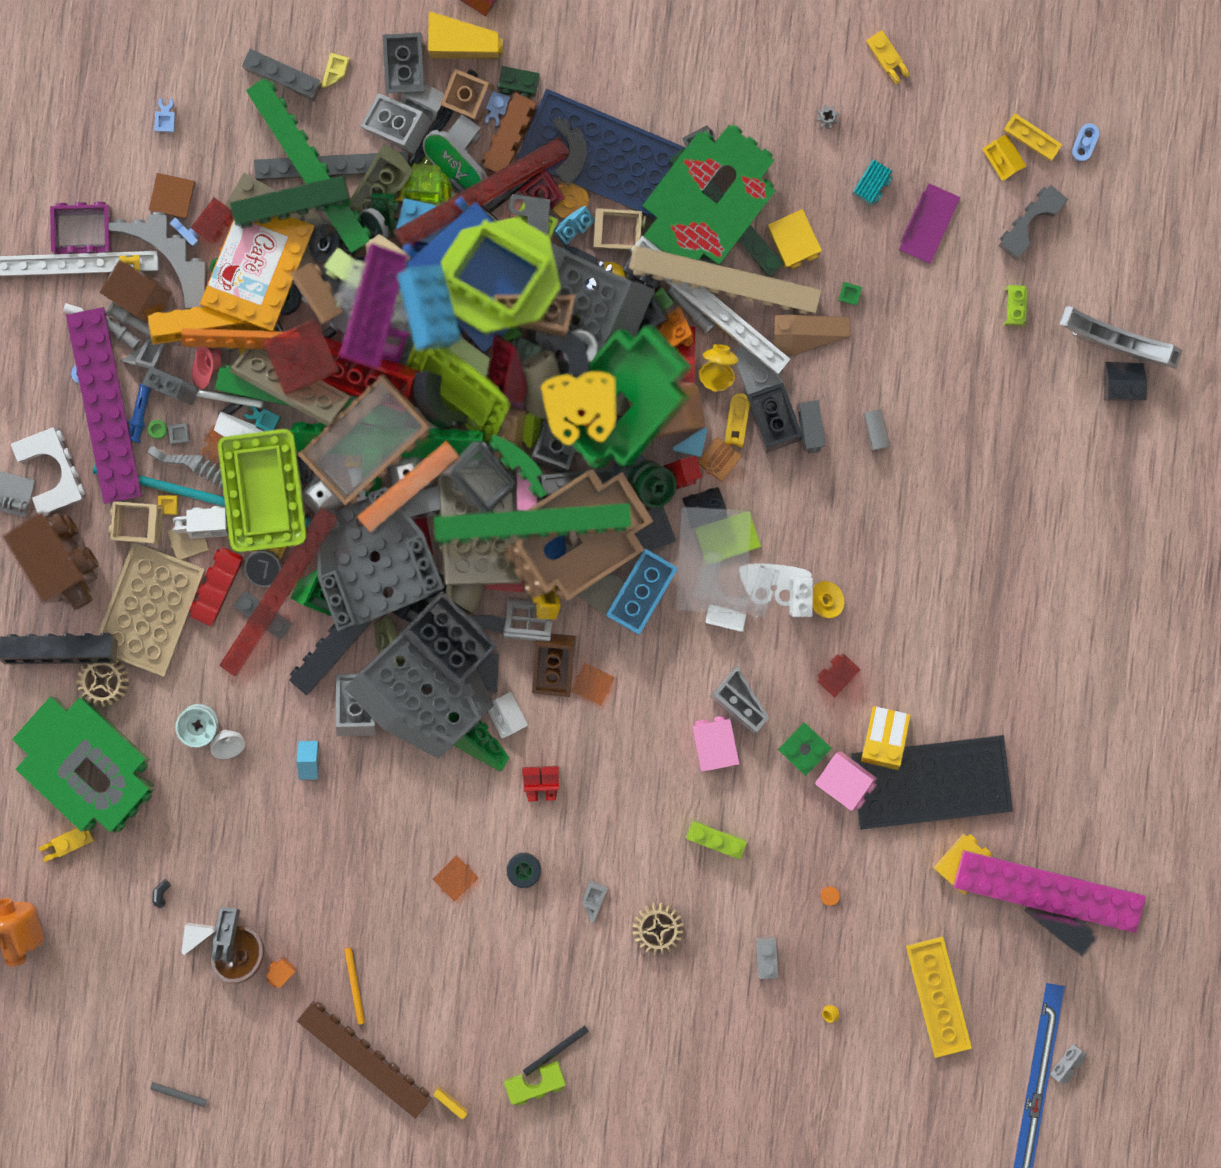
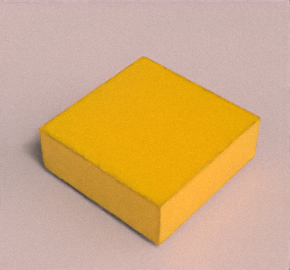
(170, 504)

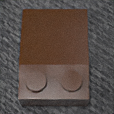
(135, 291)
(554, 665)

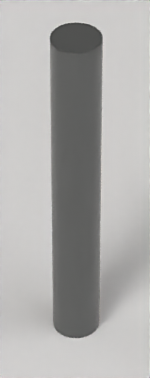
(178, 1094)

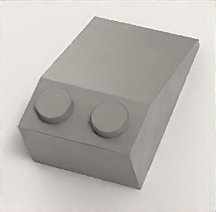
(396, 123)
(350, 715)

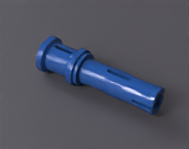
(136, 423)

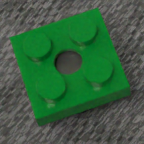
(804, 748)

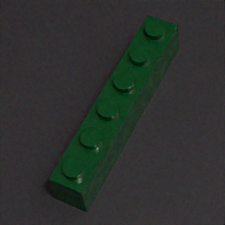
(290, 201)

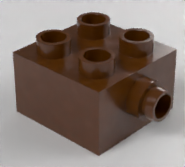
(53, 559)

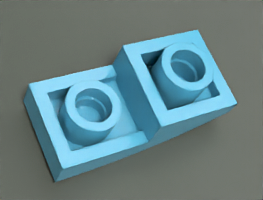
(572, 225)

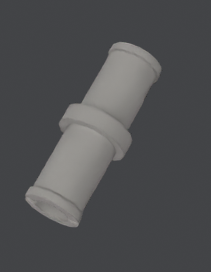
(123, 334)

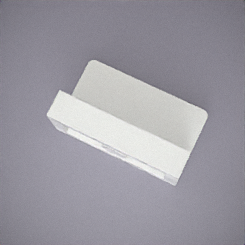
(731, 621)
(507, 715)

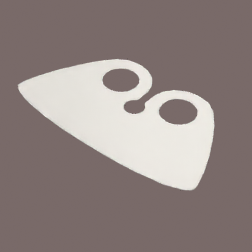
(783, 580)

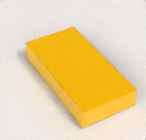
(450, 1103)

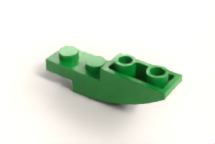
(516, 457)

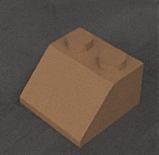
(467, 95)

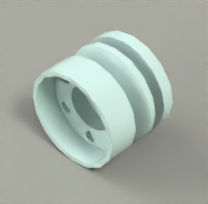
(187, 730)

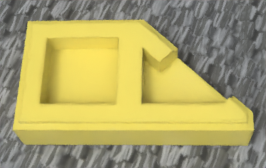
(335, 69)

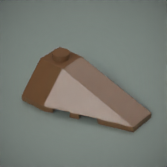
(802, 333)

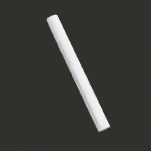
(230, 398)

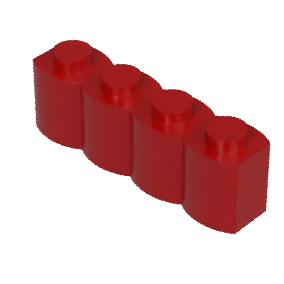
(218, 583)

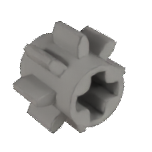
(827, 110)

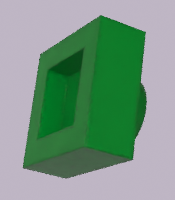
(850, 293)

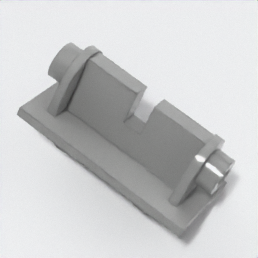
(1073, 1057)

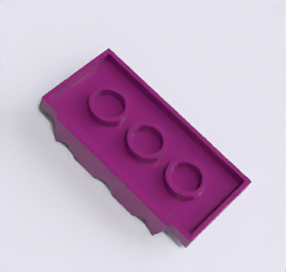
(928, 223)

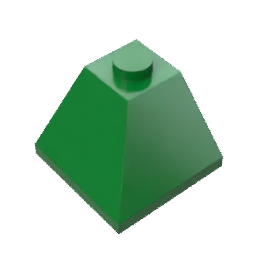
(310, 593)

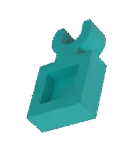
(265, 420)

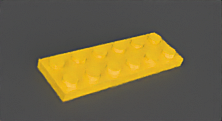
(938, 997)

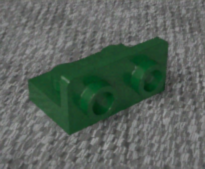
(518, 81)
(387, 207)

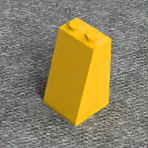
(461, 40)

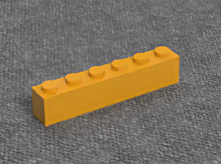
(168, 326)

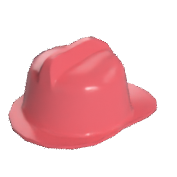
(205, 365)

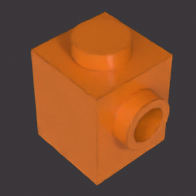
(279, 972)

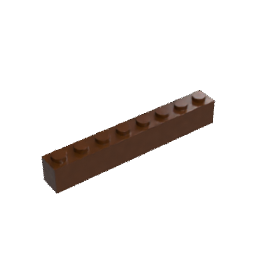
(364, 1059)

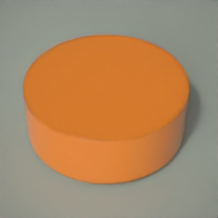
(829, 895)

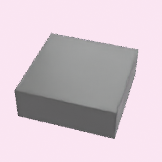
(179, 433)

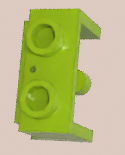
(1016, 305)

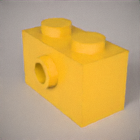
(547, 605)

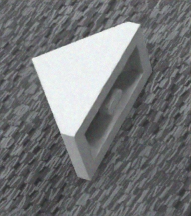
(194, 935)

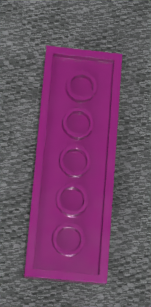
(373, 306)

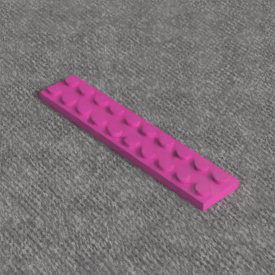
(1049, 891)

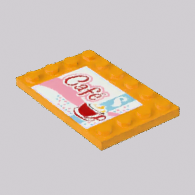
(255, 270)

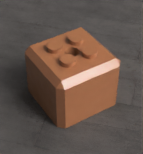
(689, 416)

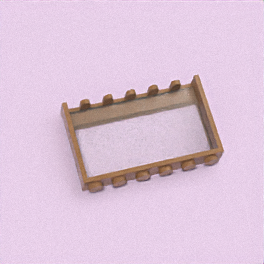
(365, 440)

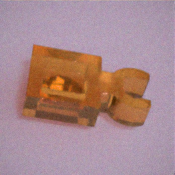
(212, 439)

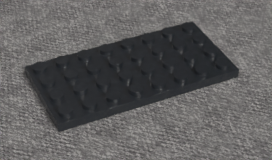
(939, 783)

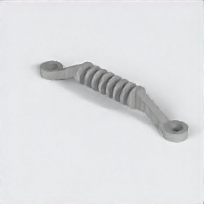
(193, 462)

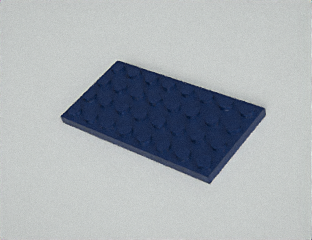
(621, 158)

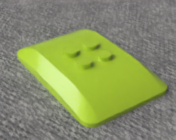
(464, 389)
(262, 490)

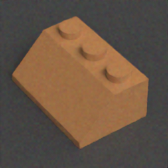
(317, 292)

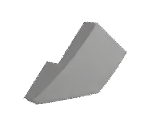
(593, 898)

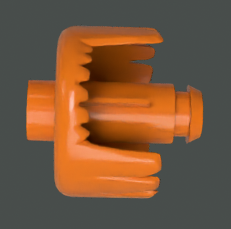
(18, 928)

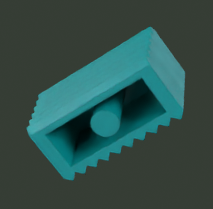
(872, 182)

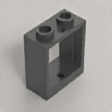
(170, 385)
(811, 426)

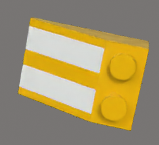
(885, 738)

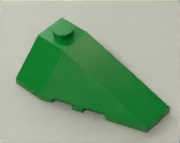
(481, 745)

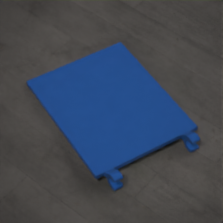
(490, 271)

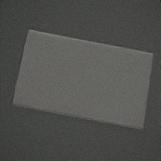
(713, 560)

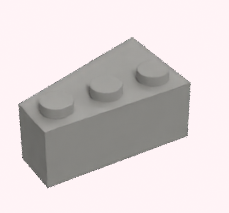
(739, 701)

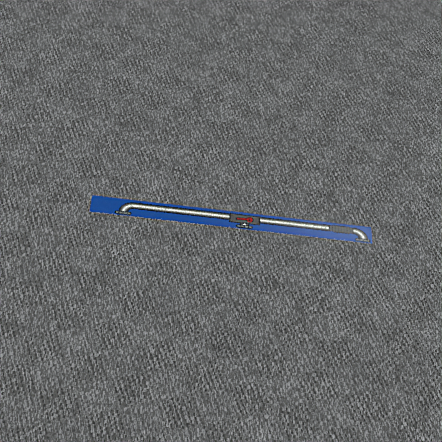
(1039, 1076)

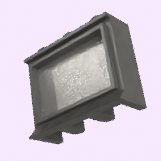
(480, 477)

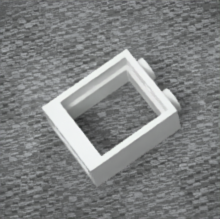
(802, 604)

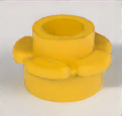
(830, 1014)

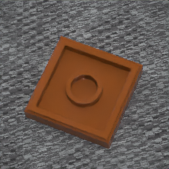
(172, 195)

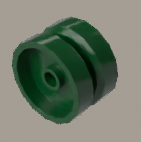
(652, 483)

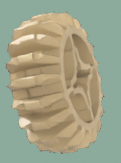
(89, 691)
(666, 927)

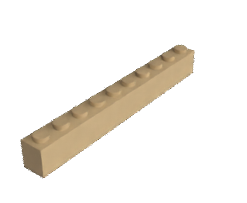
(723, 278)

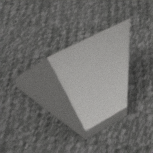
(146, 355)

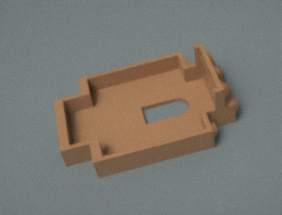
(598, 551)

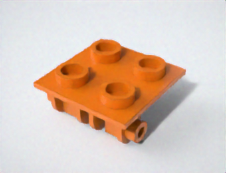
(676, 329)

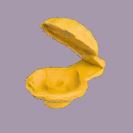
(717, 373)

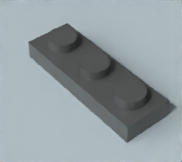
(247, 605)

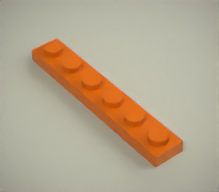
(226, 338)
(408, 486)

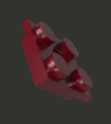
(547, 183)

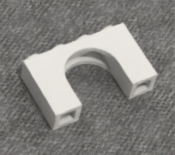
(68, 489)

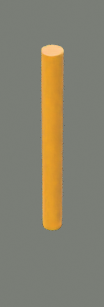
(354, 985)

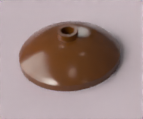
(246, 944)

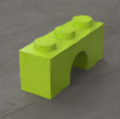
(716, 840)
(520, 1090)

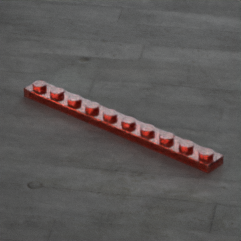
(482, 191)
(278, 592)

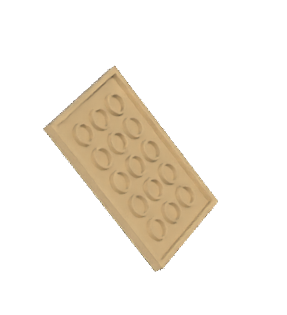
(151, 607)

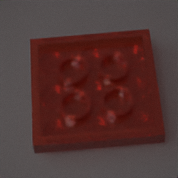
(300, 356)

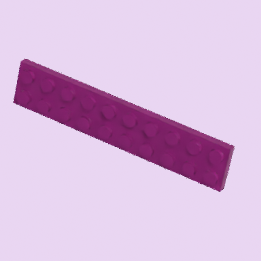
(104, 405)

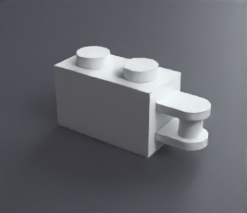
(203, 523)

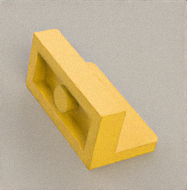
(1004, 157)

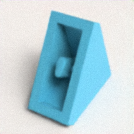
(692, 445)
(307, 760)

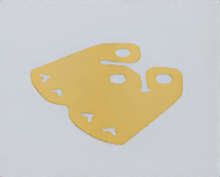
(578, 393)

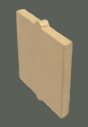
(186, 547)

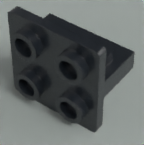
(707, 499)

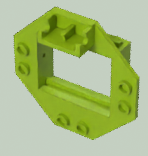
(483, 311)

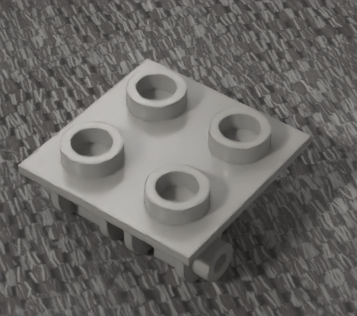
(15, 493)

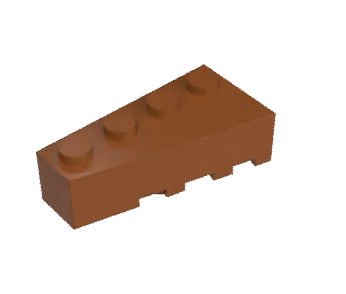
(511, 133)

